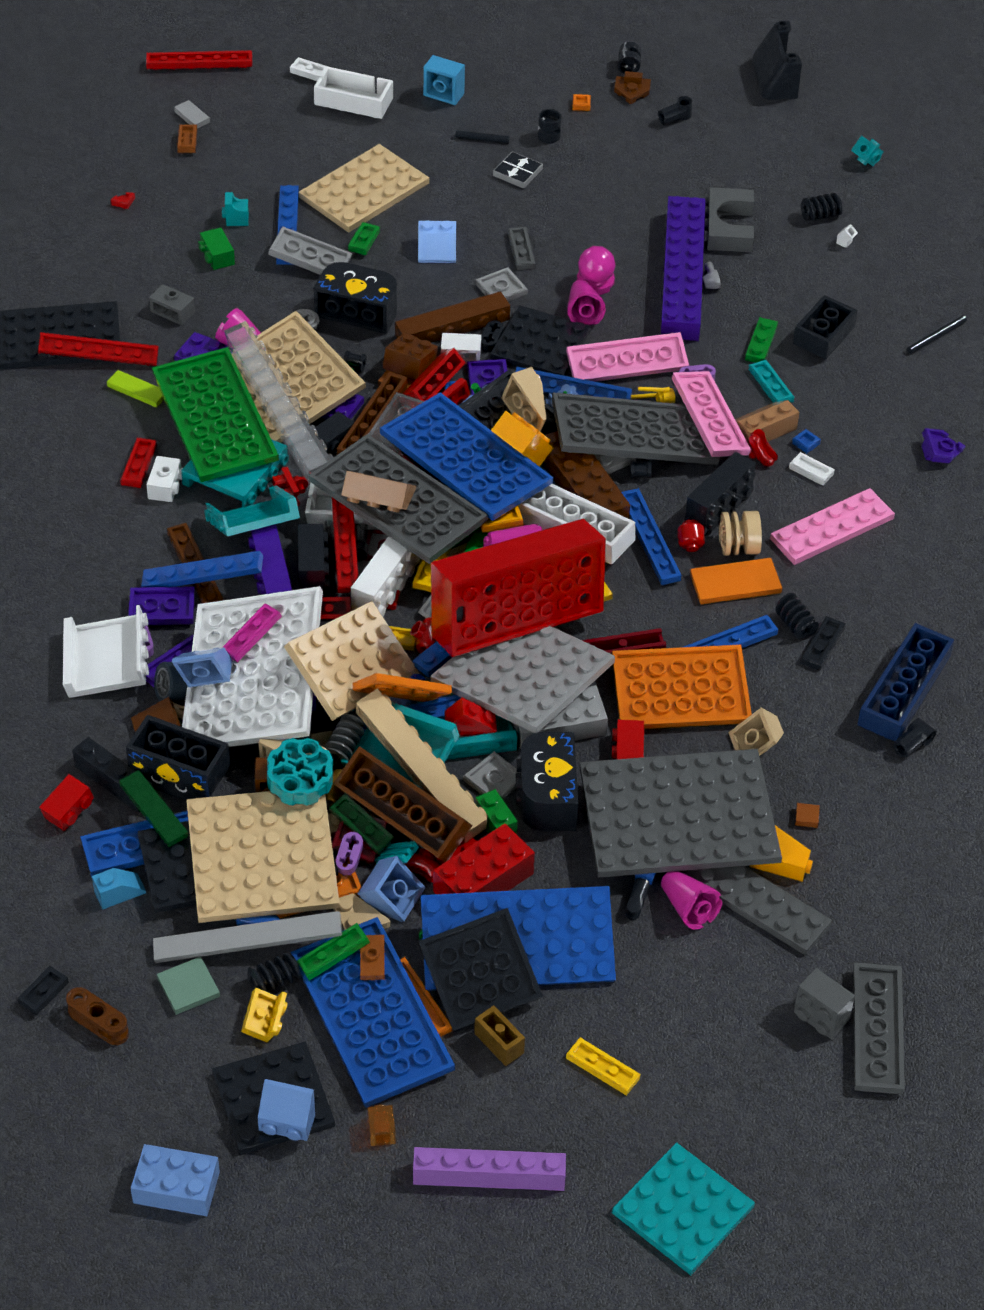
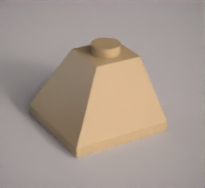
(757, 732)

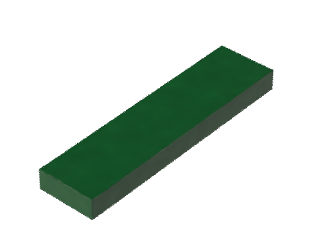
(153, 808)

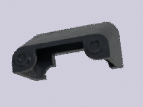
(774, 68)

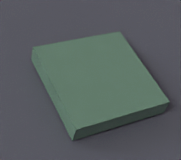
(188, 985)

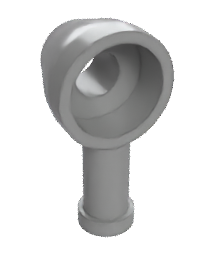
(711, 279)

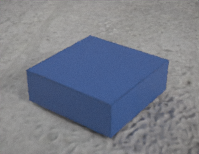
(806, 441)

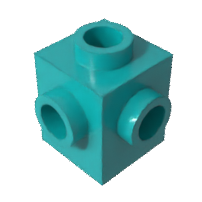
(867, 151)

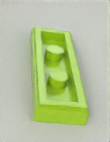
(136, 388)

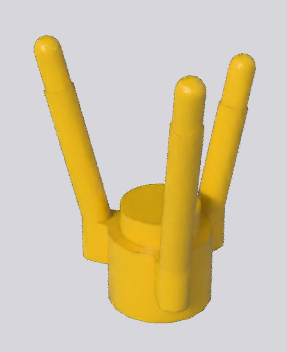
(663, 395)

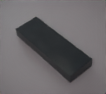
(823, 643)

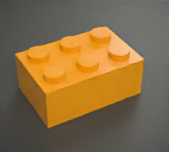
(523, 437)

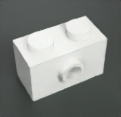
(164, 479)

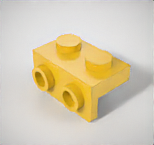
(264, 1015)

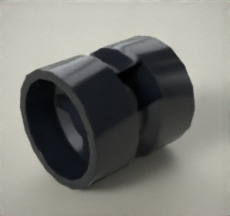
(629, 57)
(549, 126)

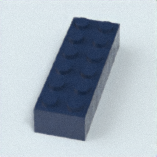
(905, 682)

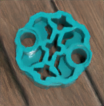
(306, 774)

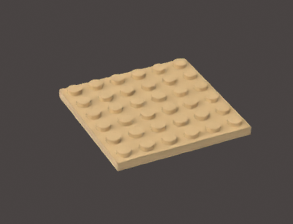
(309, 367)
(260, 856)

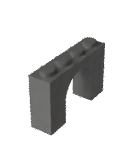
(726, 236)

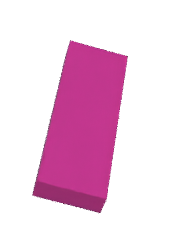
(252, 632)

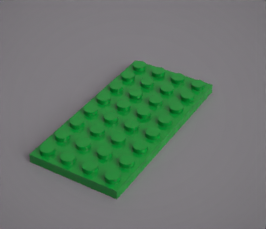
(215, 414)

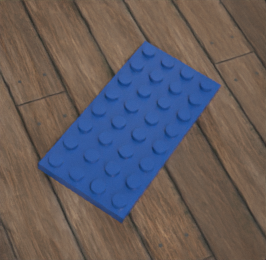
(466, 456)
(561, 929)
(377, 1023)

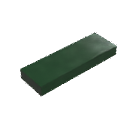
(361, 822)

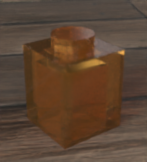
(381, 1125)

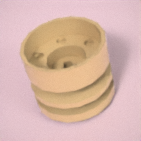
(740, 533)

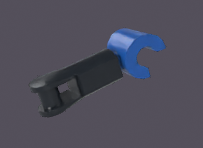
(639, 894)

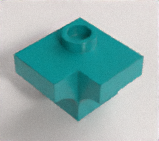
(235, 210)

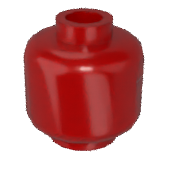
(691, 535)

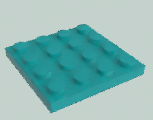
(683, 1208)

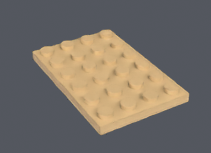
(363, 187)
(345, 653)

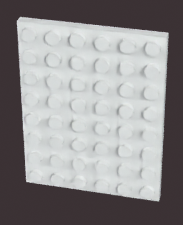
(265, 687)

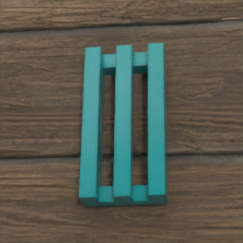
(399, 850)

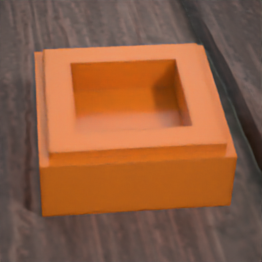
(581, 102)

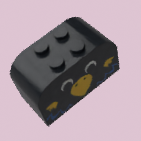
(356, 296)
(178, 758)
(548, 781)

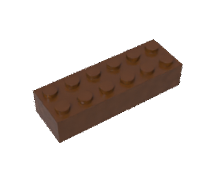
(584, 477)
(403, 804)

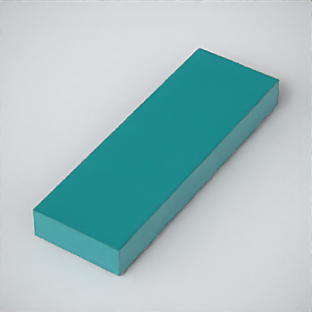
(770, 382)

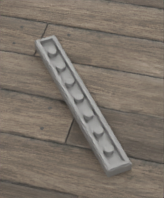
(247, 937)

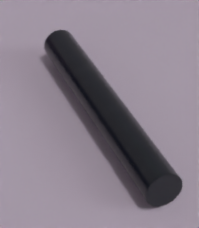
(482, 136)

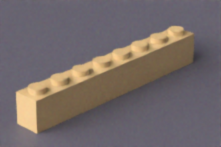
(417, 759)

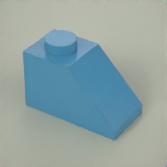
(116, 886)

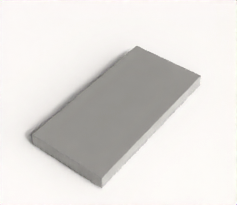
(306, 251)

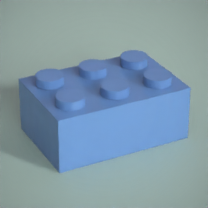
(175, 1180)

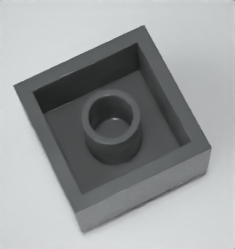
(824, 1003)

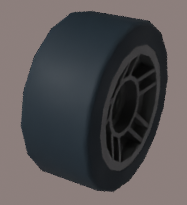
(169, 683)

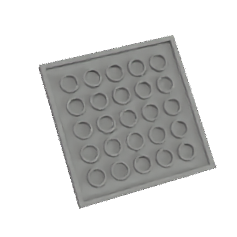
(526, 676)

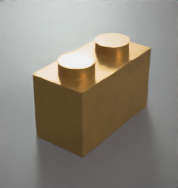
(499, 1035)

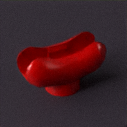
(761, 448)
(423, 633)
(422, 864)

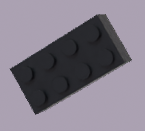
(721, 491)

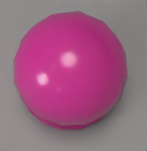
(597, 268)

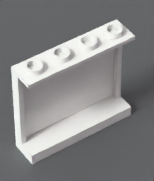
(105, 654)

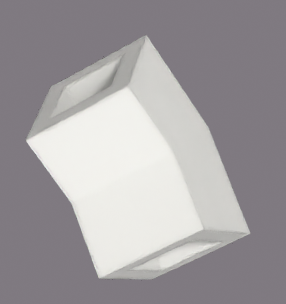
(846, 236)

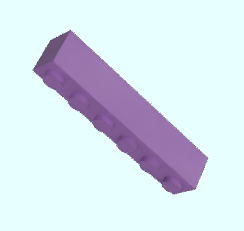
(489, 1168)

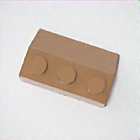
(773, 419)
(377, 491)

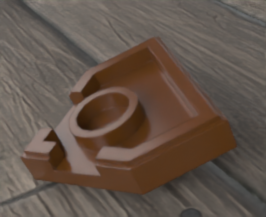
(632, 86)

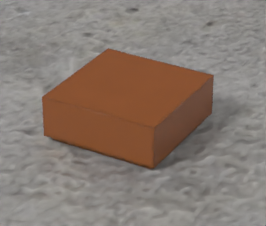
(807, 815)

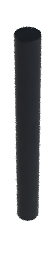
(936, 334)

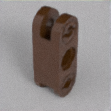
(110, 1024)

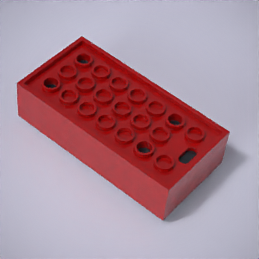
(517, 587)

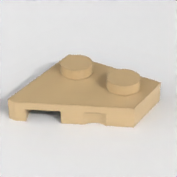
(355, 910)

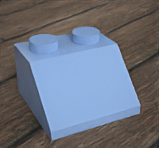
(437, 241)

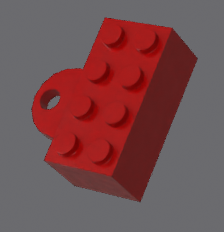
(485, 865)

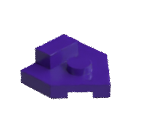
(939, 447)

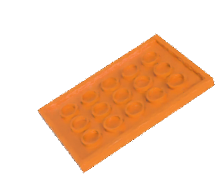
(682, 686)

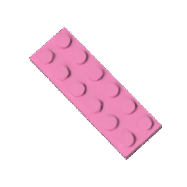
(627, 357)
(710, 413)
(832, 526)

